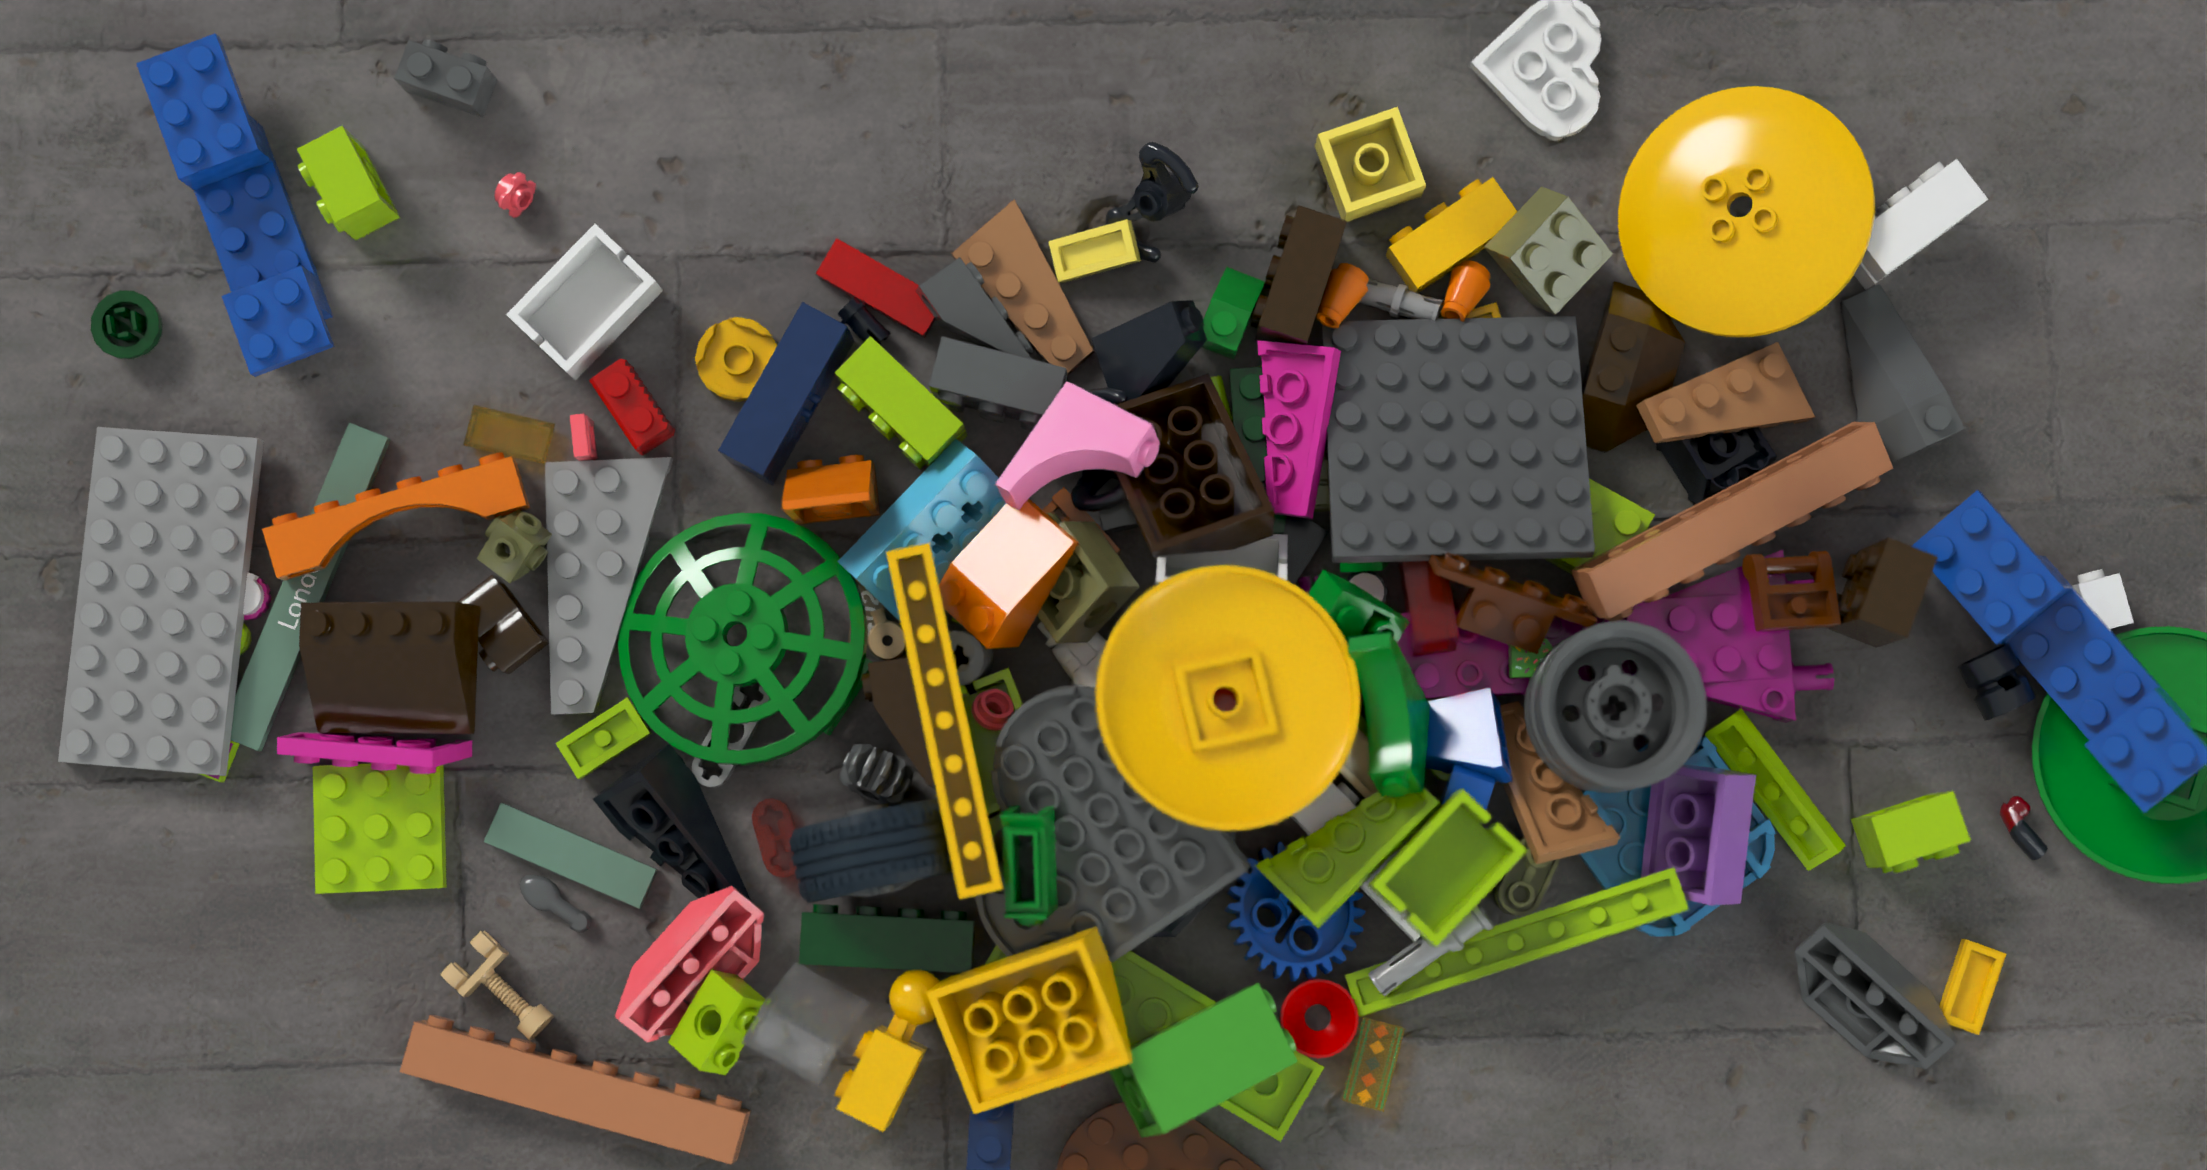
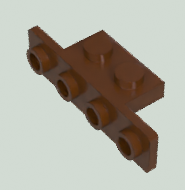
(1506, 608)

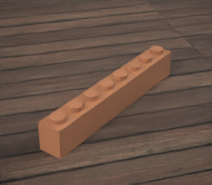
(1732, 520)
(576, 1090)

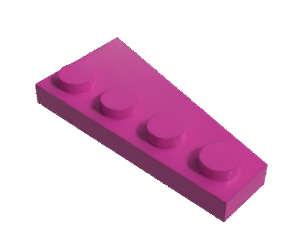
(1298, 405)
(379, 750)

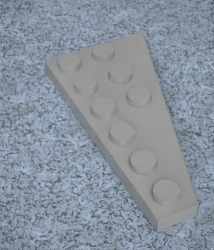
(597, 545)

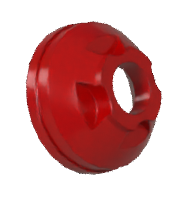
(1342, 1023)

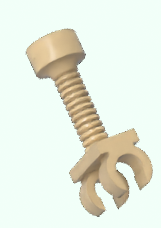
(531, 1018)

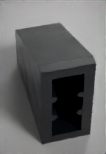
(1150, 348)

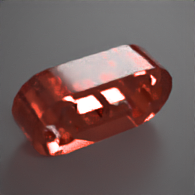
(766, 838)

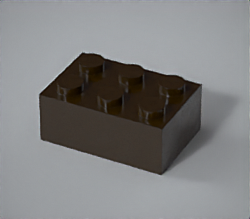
(1298, 276)
(1883, 592)

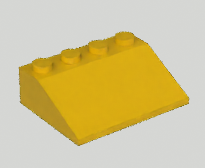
(1033, 1020)

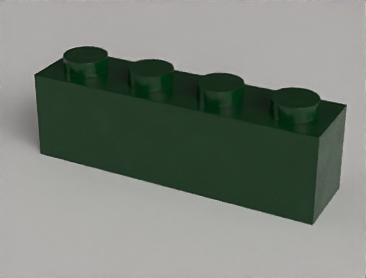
(887, 941)

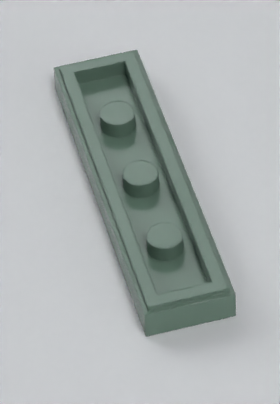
(571, 855)

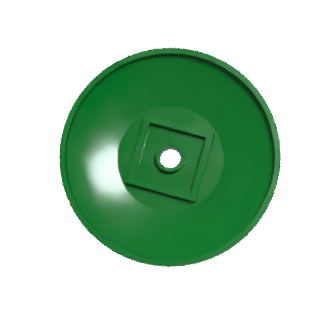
(2095, 811)

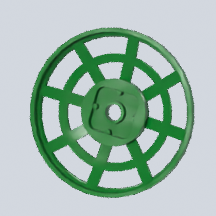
(759, 653)

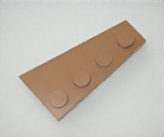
(1026, 287)
(1734, 397)
(1550, 811)

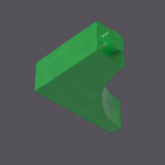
(1394, 713)

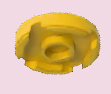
(733, 357)

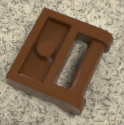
(1792, 604)

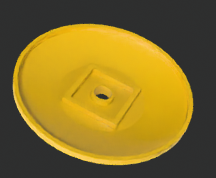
(1782, 257)
(1289, 685)

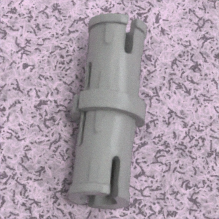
(1401, 301)

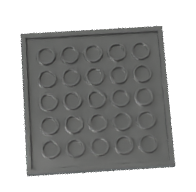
(1458, 440)

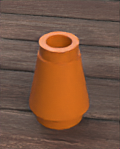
(1465, 289)
(1342, 293)

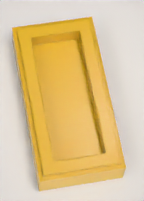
(1971, 985)

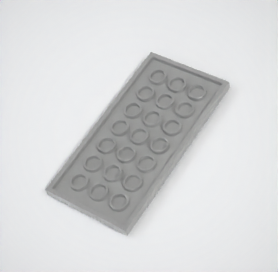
(161, 601)

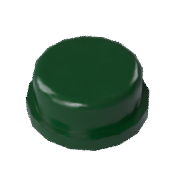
(126, 325)

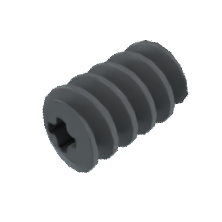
(980, 657)

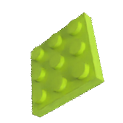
(378, 829)

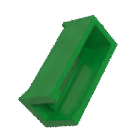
(1043, 831)

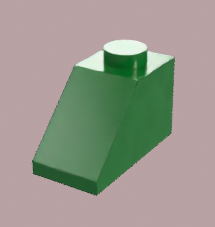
(1231, 312)

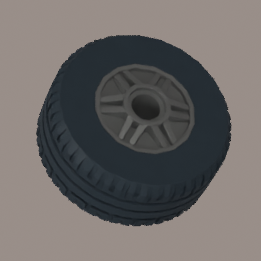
(871, 851)

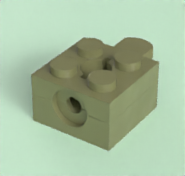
(1085, 602)

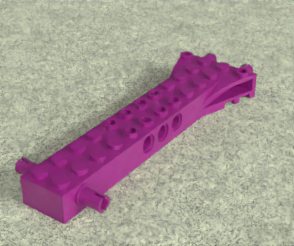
(1707, 620)

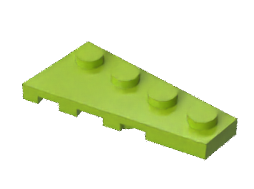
(1338, 858)

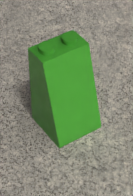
(1203, 1061)

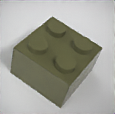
(1548, 250)

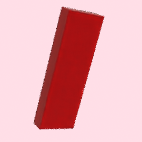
(876, 285)

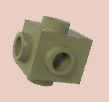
(514, 545)

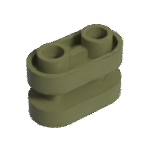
(1524, 884)

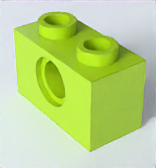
(717, 1022)

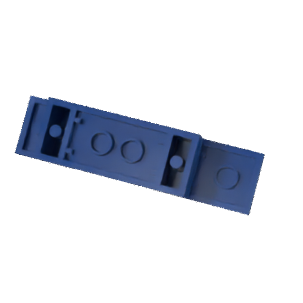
(231, 168)
(2068, 649)

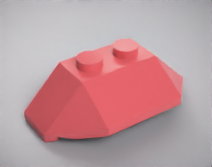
(708, 934)

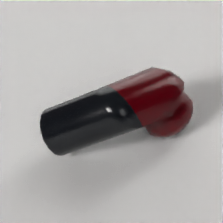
(2019, 830)

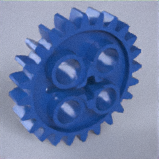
(1326, 940)

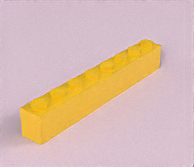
(944, 720)

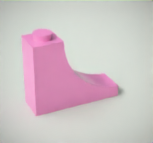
(1077, 436)

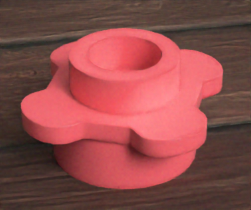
(515, 193)

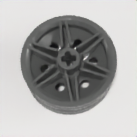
(1660, 670)

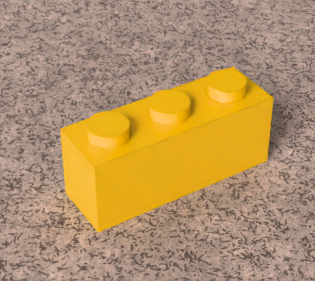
(1450, 234)

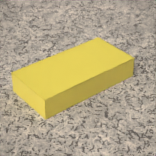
(1094, 251)

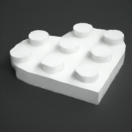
(1545, 67)

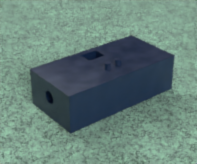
(787, 393)

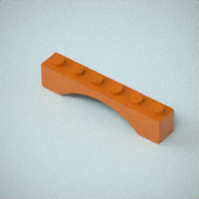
(311, 542)

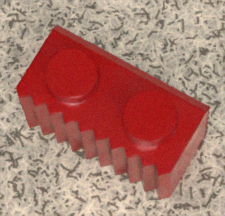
(632, 406)

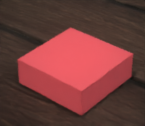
(583, 437)

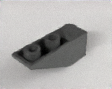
(965, 309)

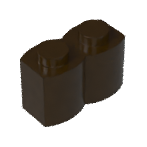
(505, 628)

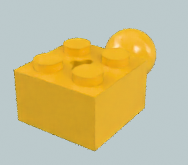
(888, 1054)

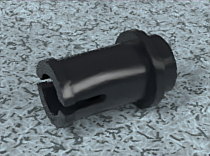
(862, 321)

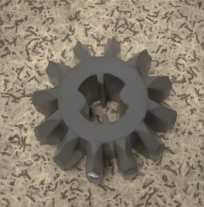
(876, 775)

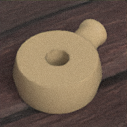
(883, 628)

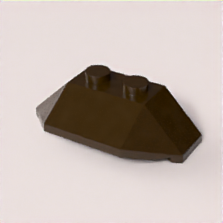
(1629, 363)

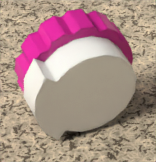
(256, 597)

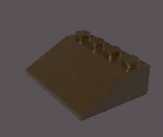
(1202, 482)
(391, 666)

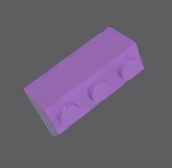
(1702, 830)

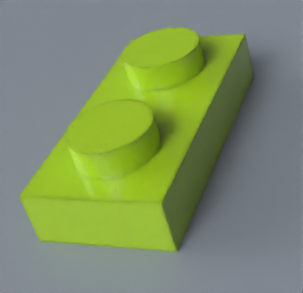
(603, 738)

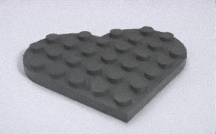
(1115, 852)

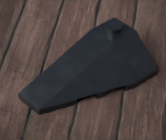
(669, 814)

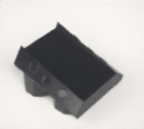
(1717, 460)

